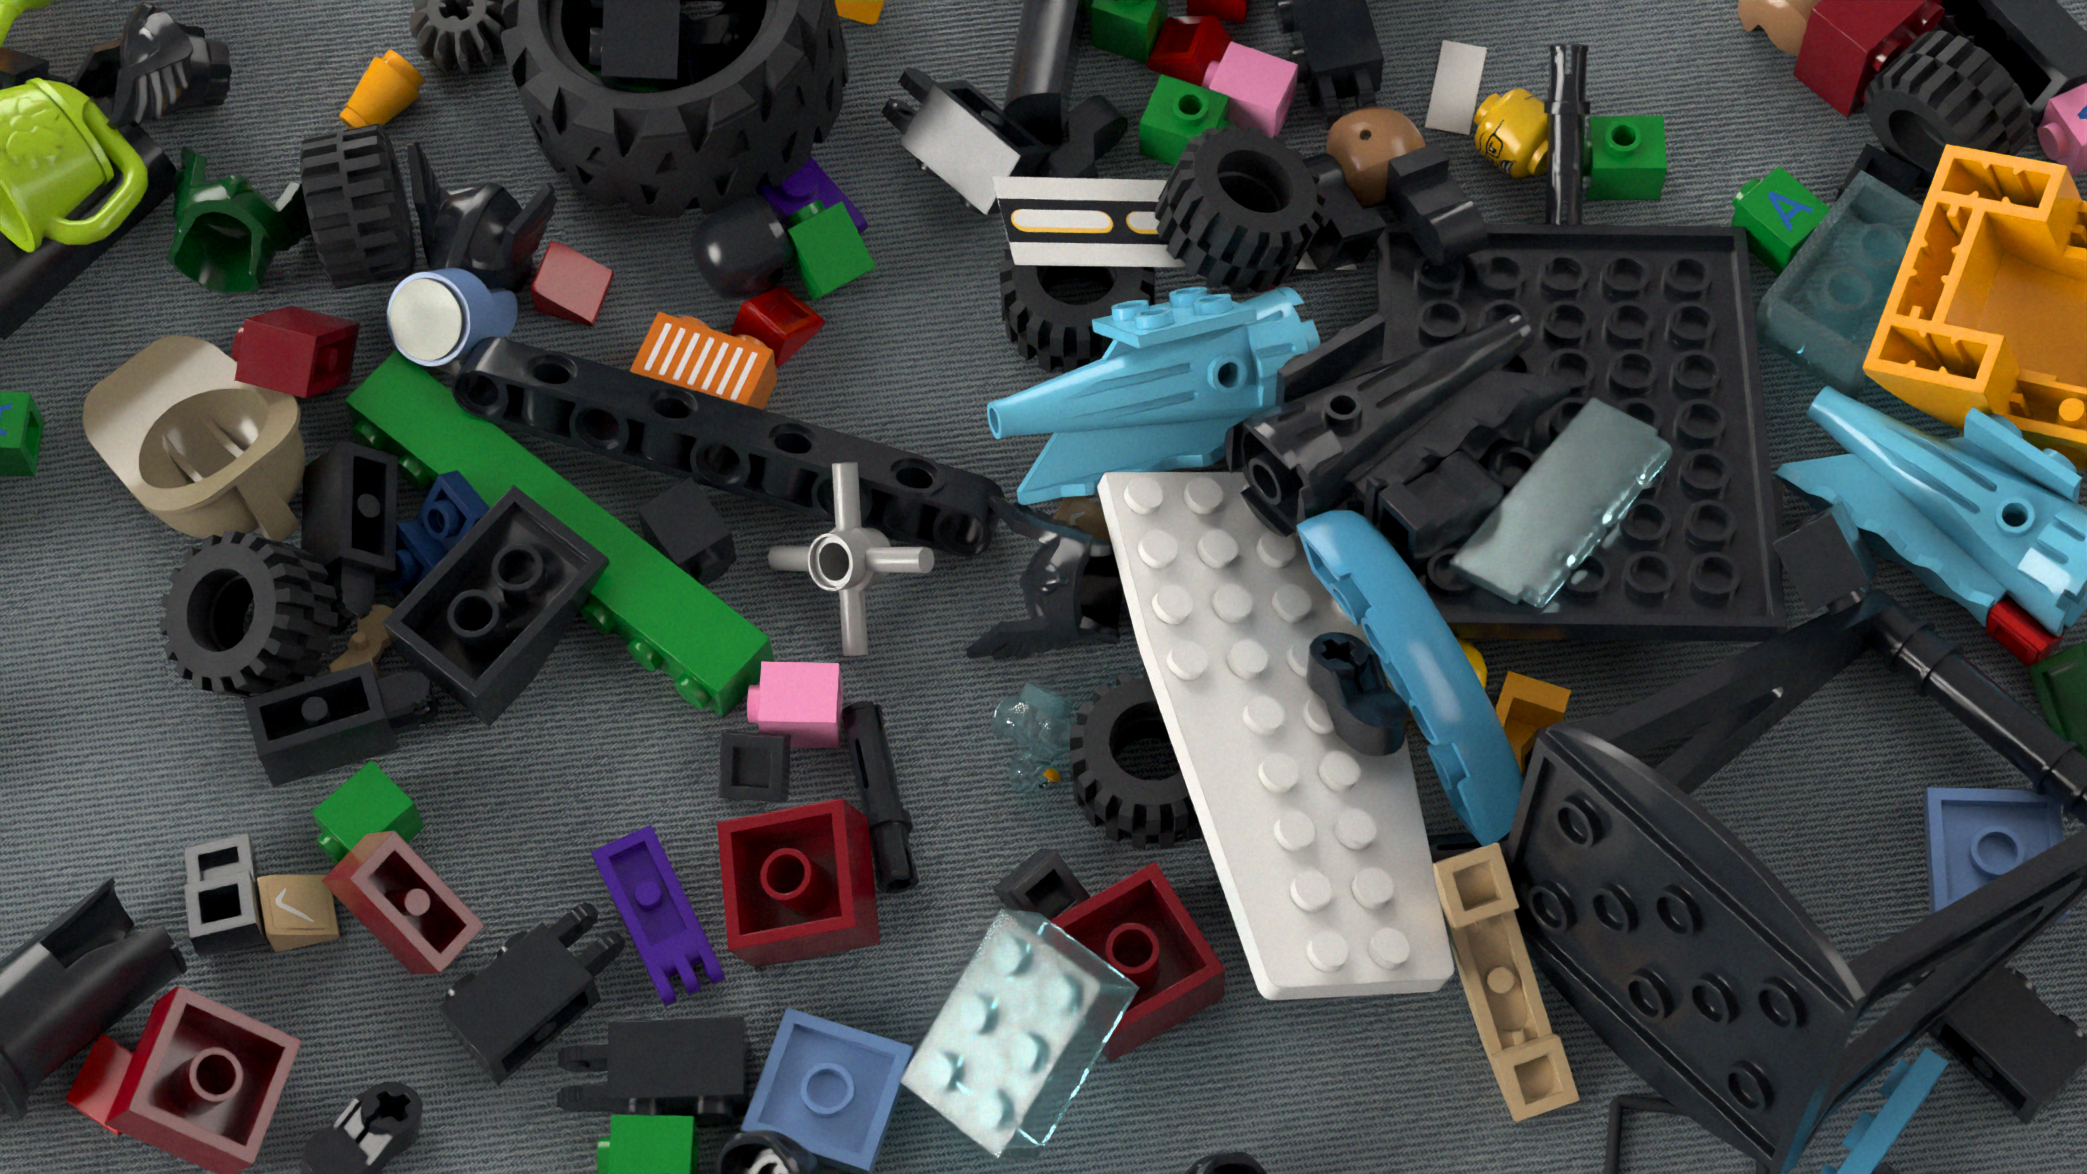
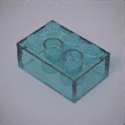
(1838, 285)
(1018, 1034)

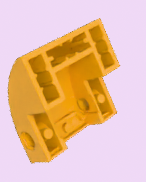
(1993, 301)

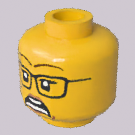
(1513, 133)

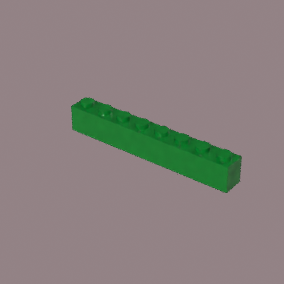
(641, 594)

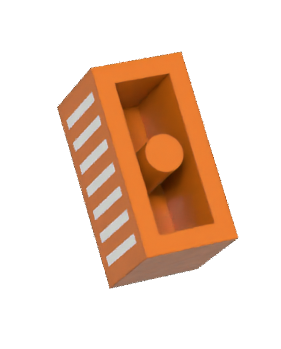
(707, 361)

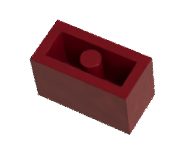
(295, 351)
(403, 903)

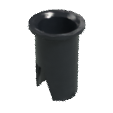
(74, 987)

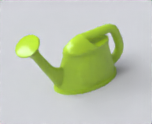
(56, 158)

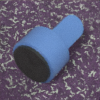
(445, 313)

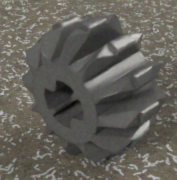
(458, 31)

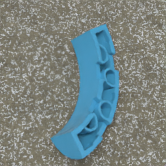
(1423, 667)

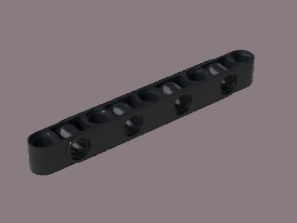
(724, 444)

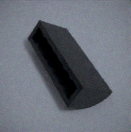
(2029, 38)
(1045, 66)
(36, 277)

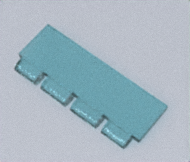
(1563, 505)

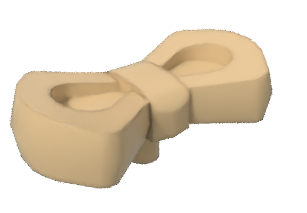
(367, 642)

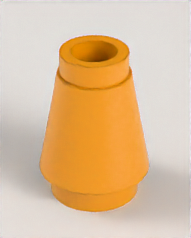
(382, 92)

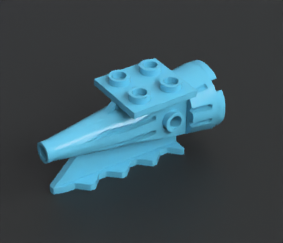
(1159, 390)
(1957, 512)

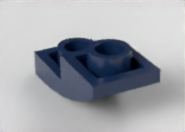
(442, 522)

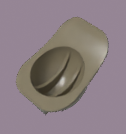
(198, 442)

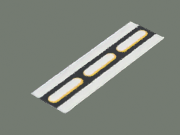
(1087, 222)

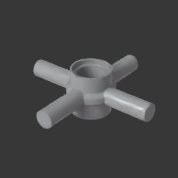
(850, 559)

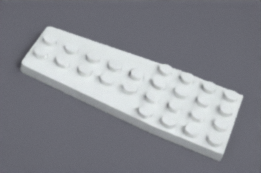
(1305, 833)

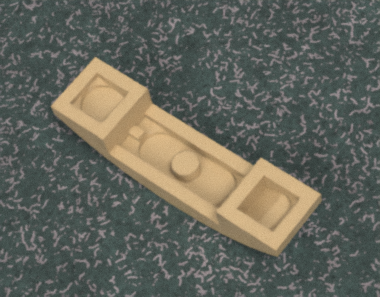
(1501, 983)

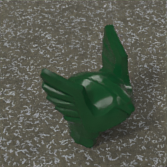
(229, 228)

